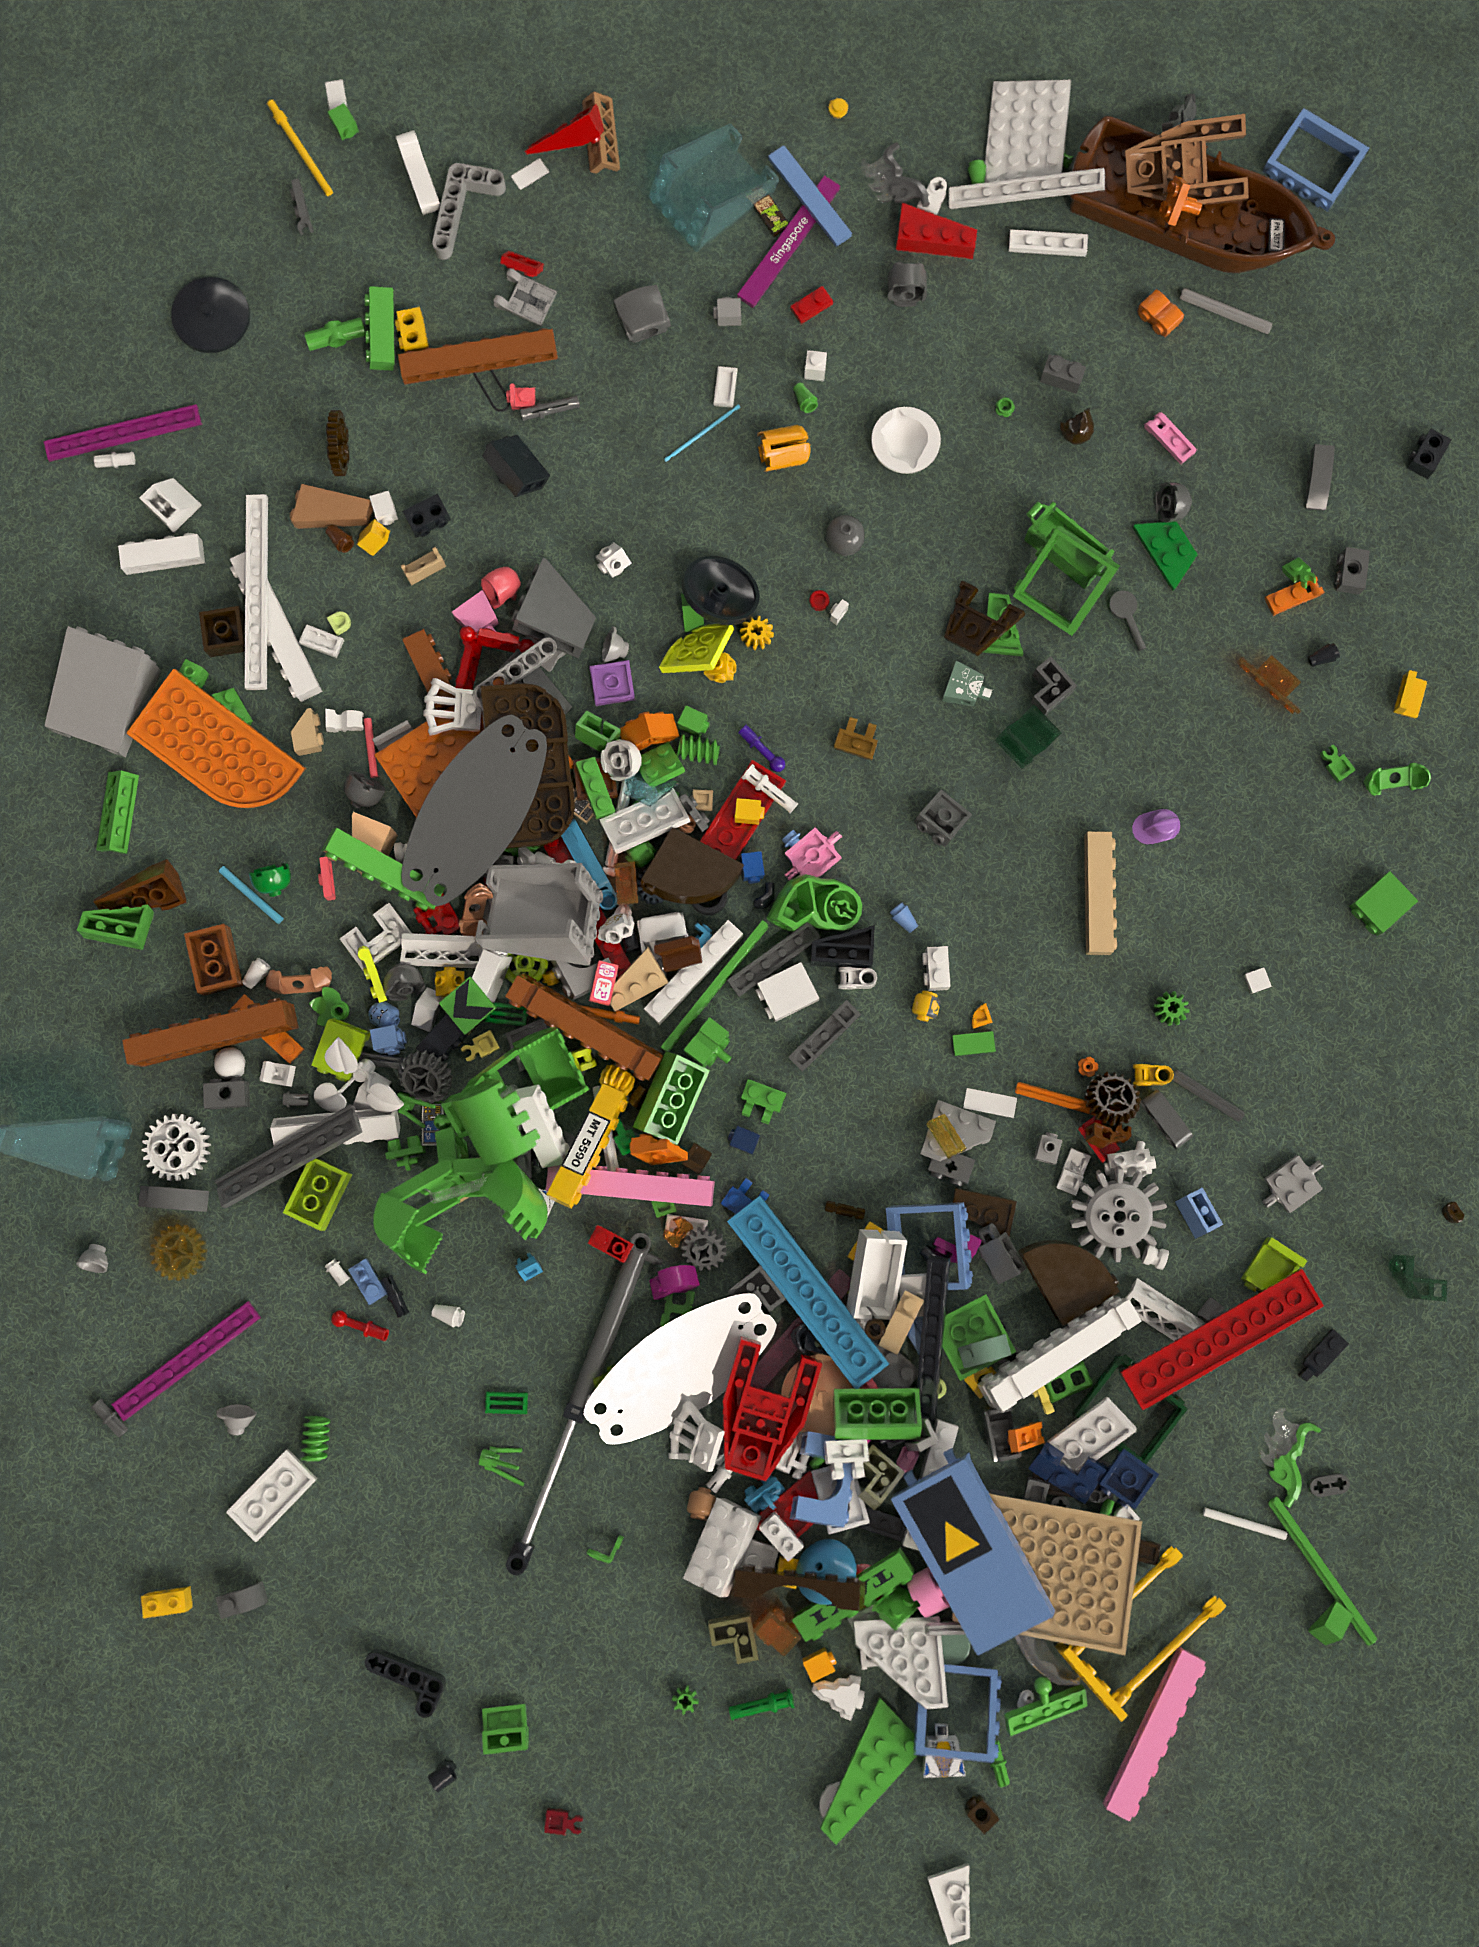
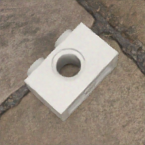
(781, 1536)

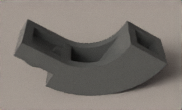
(173, 1198)

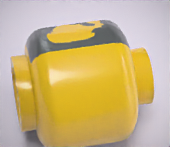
(926, 1006)

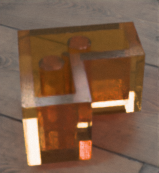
(776, 1630)

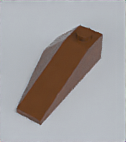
(154, 886)

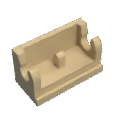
(423, 566)

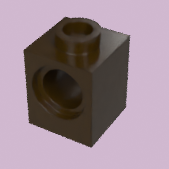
(986, 1821)

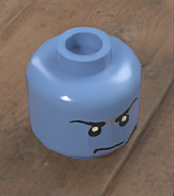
(383, 1015)

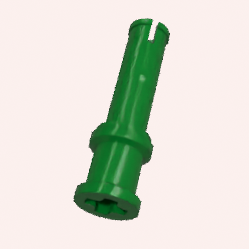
(772, 1702)

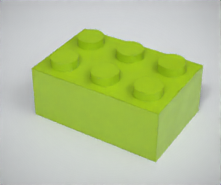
(317, 1193)

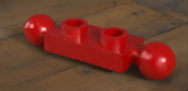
(497, 640)

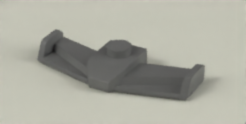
(1181, 113)

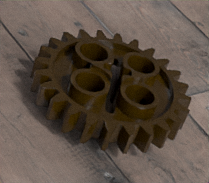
(337, 444)

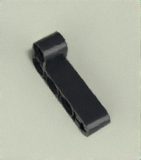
(404, 1678)

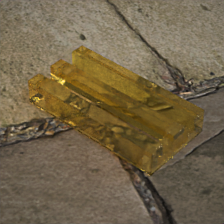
(943, 1137)

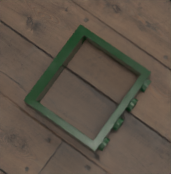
(1165, 1429)

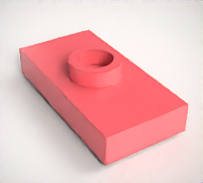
(326, 878)

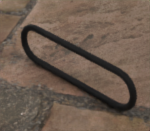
(499, 410)

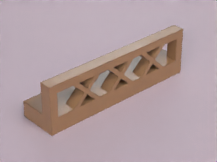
(598, 151)

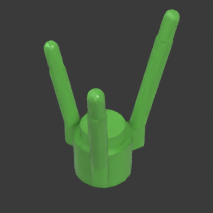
(409, 1103)
(490, 1460)

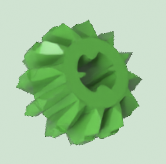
(1177, 1014)

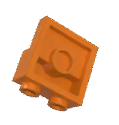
(656, 1151)

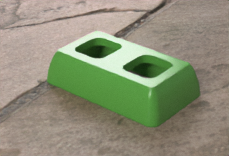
(1070, 1387)

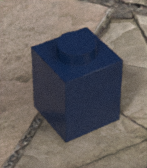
(743, 1140)
(1046, 1461)

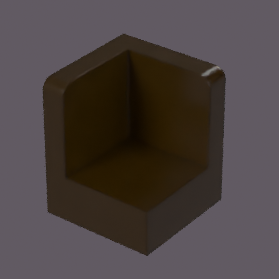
(697, 1158)

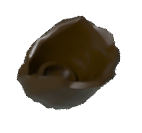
(1078, 429)

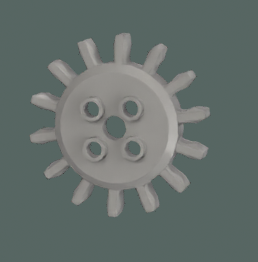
(1104, 1201)

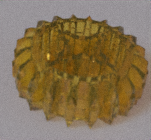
(180, 1244)

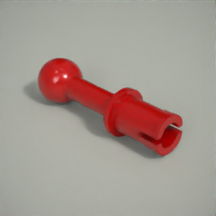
(340, 1319)

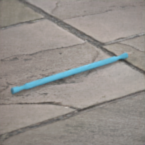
(701, 433)

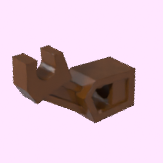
(1102, 1135)

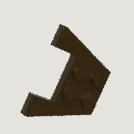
(973, 629)

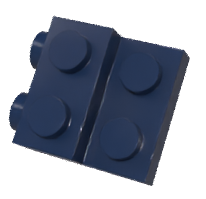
(1127, 1479)

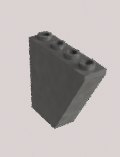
(553, 611)

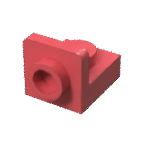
(520, 397)

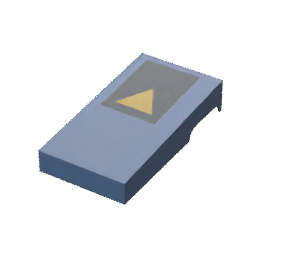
(972, 1553)

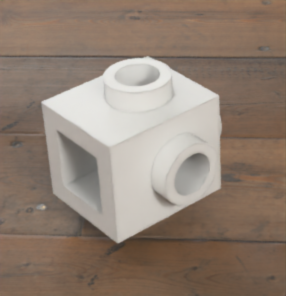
(612, 560)

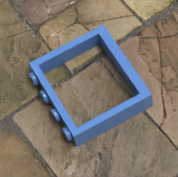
(1330, 136)
(961, 1233)
(992, 1727)

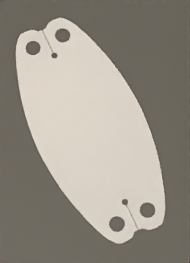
(675, 1365)

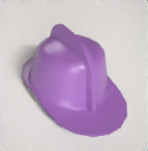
(1156, 826)

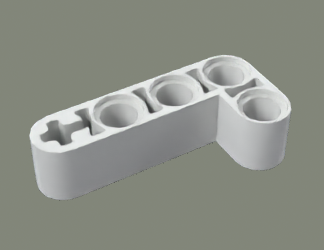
(418, 172)

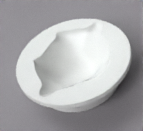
(906, 440)

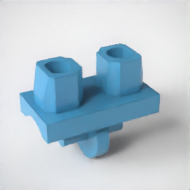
(765, 1495)

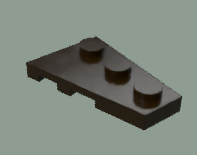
(987, 1209)

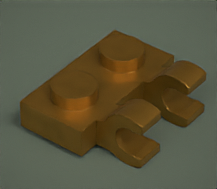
(855, 743)

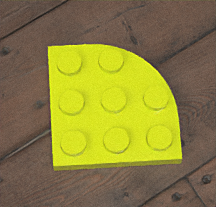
(697, 650)

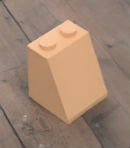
(373, 833)

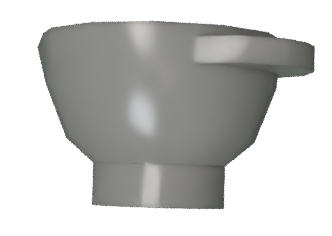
(614, 646)
(93, 1259)
(236, 1417)

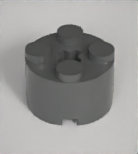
(907, 284)

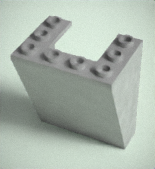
(100, 690)
(542, 912)

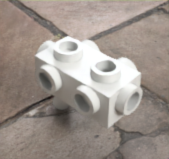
(1131, 1162)

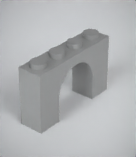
(575, 980)

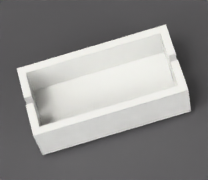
(876, 1274)
(722, 1547)

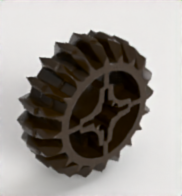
(1123, 1111)

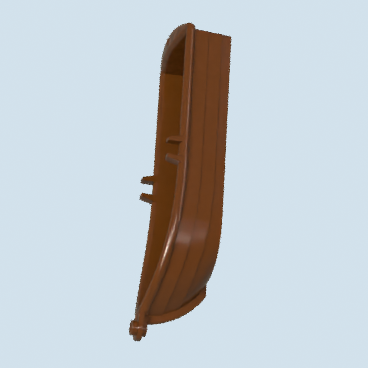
(1222, 236)

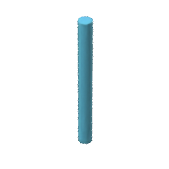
(251, 895)

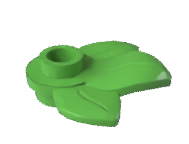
(327, 1005)

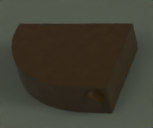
(689, 871)
(1068, 1278)

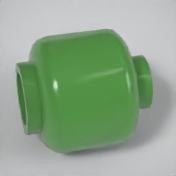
(640, 854)

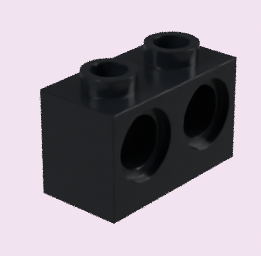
(1429, 454)
(424, 510)

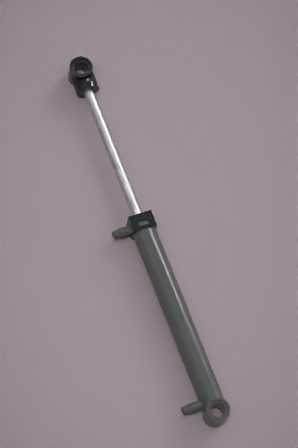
(584, 1387)

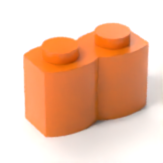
(1160, 313)

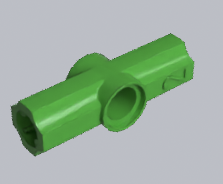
(335, 334)

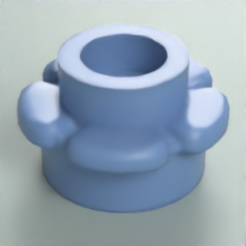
(791, 839)

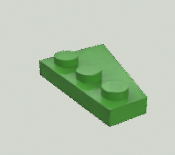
(1009, 642)

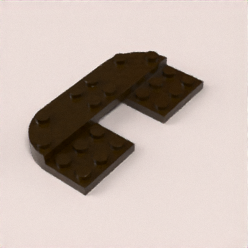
(554, 798)

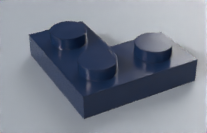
(1079, 1484)

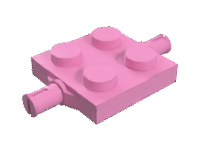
(813, 854)

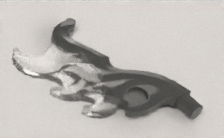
(890, 181)

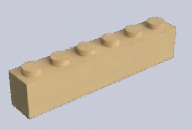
(1099, 893)

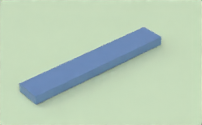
(810, 196)

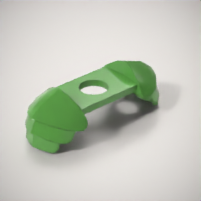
(1413, 775)

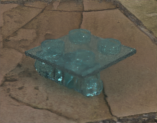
(648, 794)

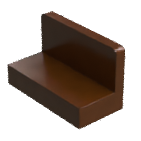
(679, 953)

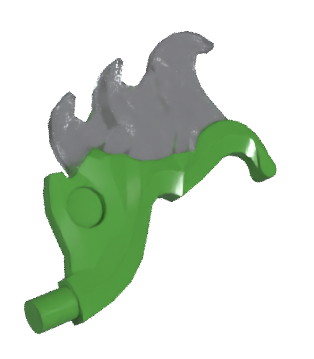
(1283, 1450)

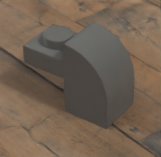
(242, 1600)

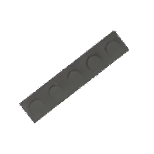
(773, 959)

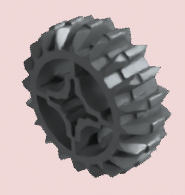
(415, 1068)

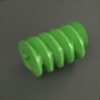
(698, 749)
(315, 1438)

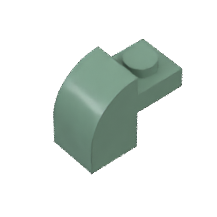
(984, 1351)

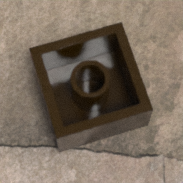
(223, 631)

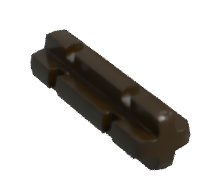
(845, 1210)

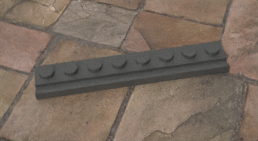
(288, 1156)

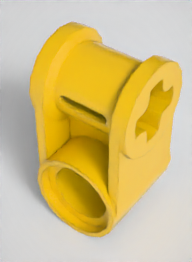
(1148, 1074)

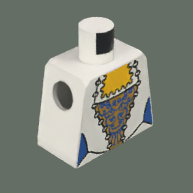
(942, 1766)

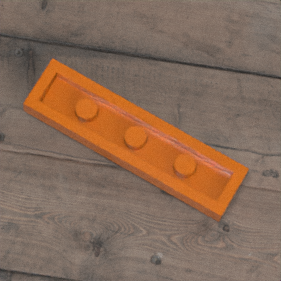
(280, 1042)

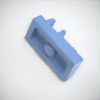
(367, 1281)

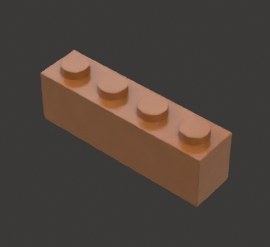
(428, 663)

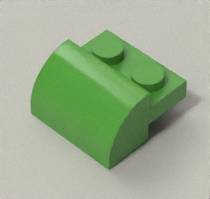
(505, 1729)

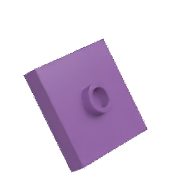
(612, 683)

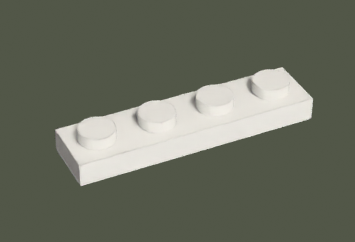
(1048, 243)

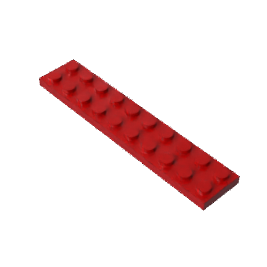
(1221, 1339)

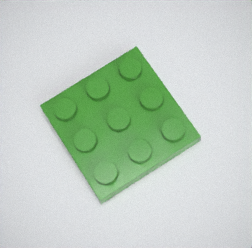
(971, 1325)

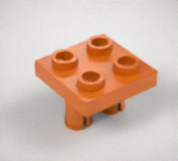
(1178, 201)

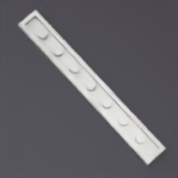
(1027, 188)

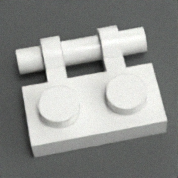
(788, 1459)

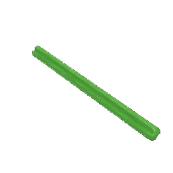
(1321, 1569)

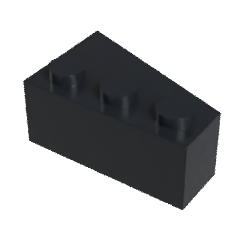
(845, 950)
(444, 1039)

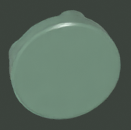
(954, 1647)

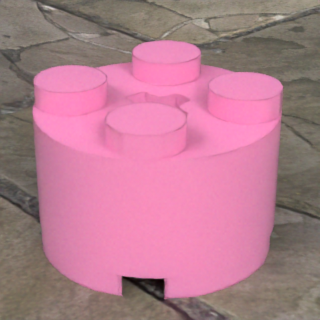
(927, 1593)

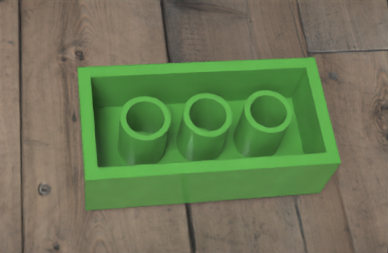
(671, 1098)
(877, 1414)

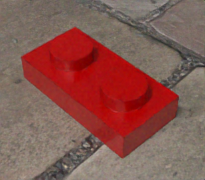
(518, 262)
(811, 305)

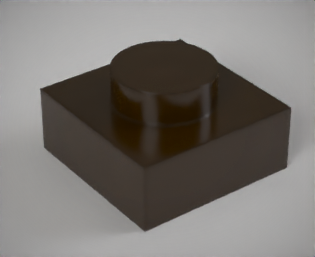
(638, 1097)

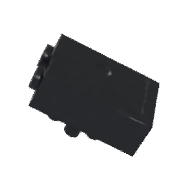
(515, 465)

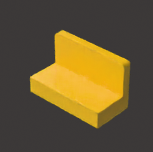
(1410, 695)

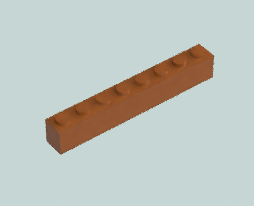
(478, 356)

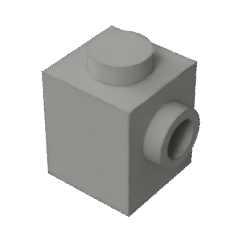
(728, 311)
(1048, 1148)

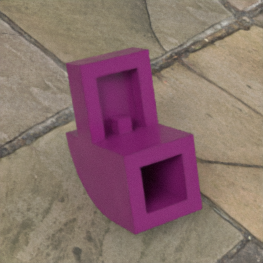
(943, 1247)
(674, 1279)

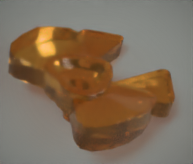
(683, 1227)

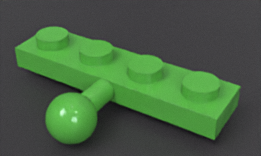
(1046, 1708)

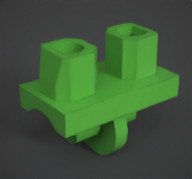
(395, 1151)

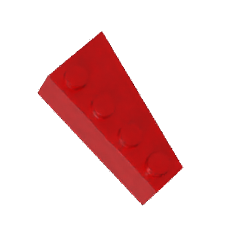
(934, 234)

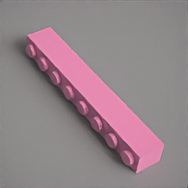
(645, 1186)
(1154, 1733)

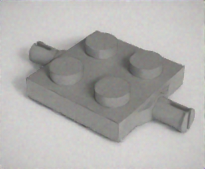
(1293, 1184)

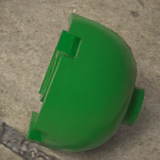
(271, 879)

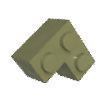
(882, 1475)
(738, 1630)

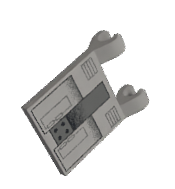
(528, 300)

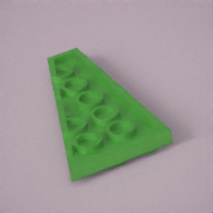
(875, 1764)

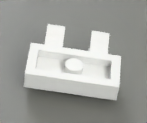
(846, 1452)

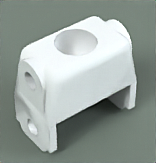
(660, 930)

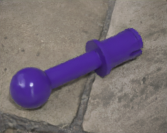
(776, 762)

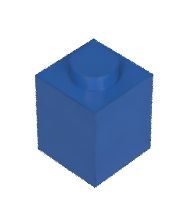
(753, 867)

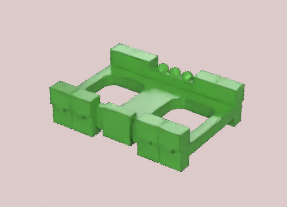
(682, 1309)

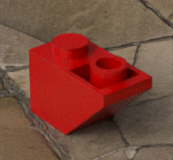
(610, 1243)

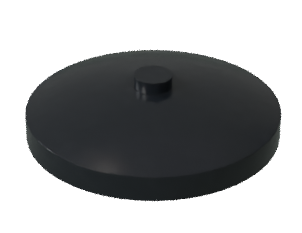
(210, 314)
(720, 590)

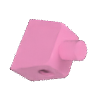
(476, 613)

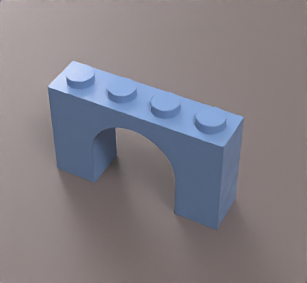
(833, 1509)

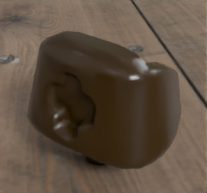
(1453, 1213)

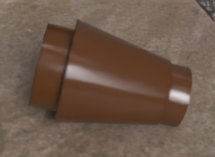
(340, 539)

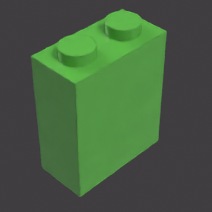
(1383, 904)

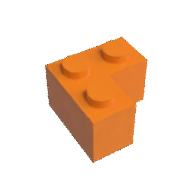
(650, 729)

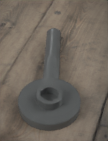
(1123, 606)

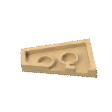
(638, 980)

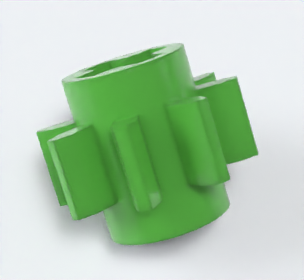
(686, 1692)

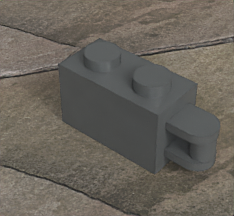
(1000, 1254)

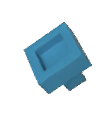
(528, 1268)

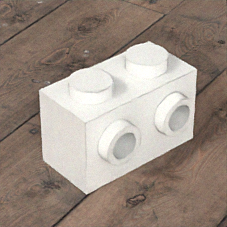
(937, 968)

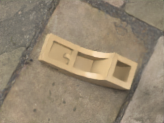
(901, 1322)

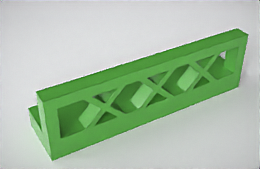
(120, 812)

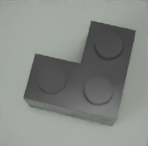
(1055, 684)
(761, 1285)

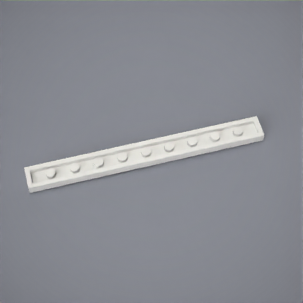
(256, 592)

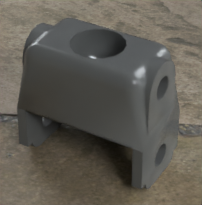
(642, 313)
(996, 1431)

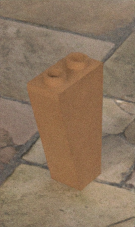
(324, 508)

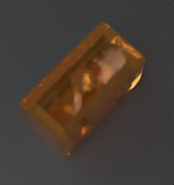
(625, 883)

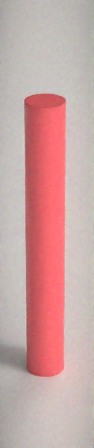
(370, 747)

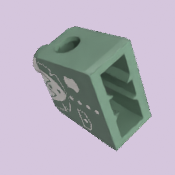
(965, 686)

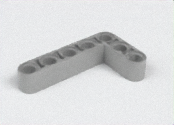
(455, 202)
(521, 664)

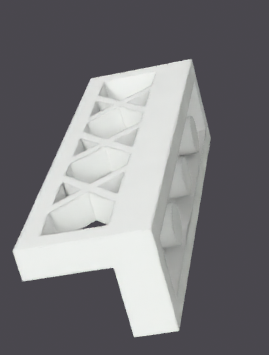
(441, 946)
(1165, 1308)

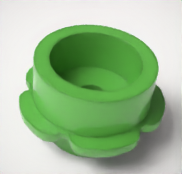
(1005, 402)

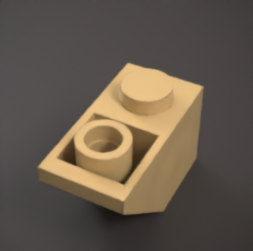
(306, 735)

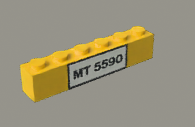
(587, 1145)

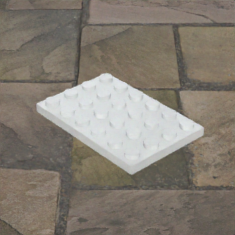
(1027, 129)

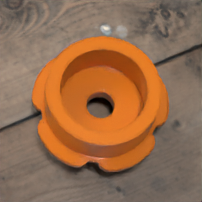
(1088, 1061)

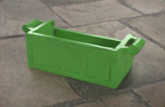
(1065, 555)

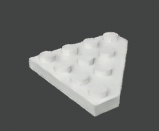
(907, 1657)

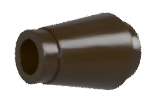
(871, 1332)

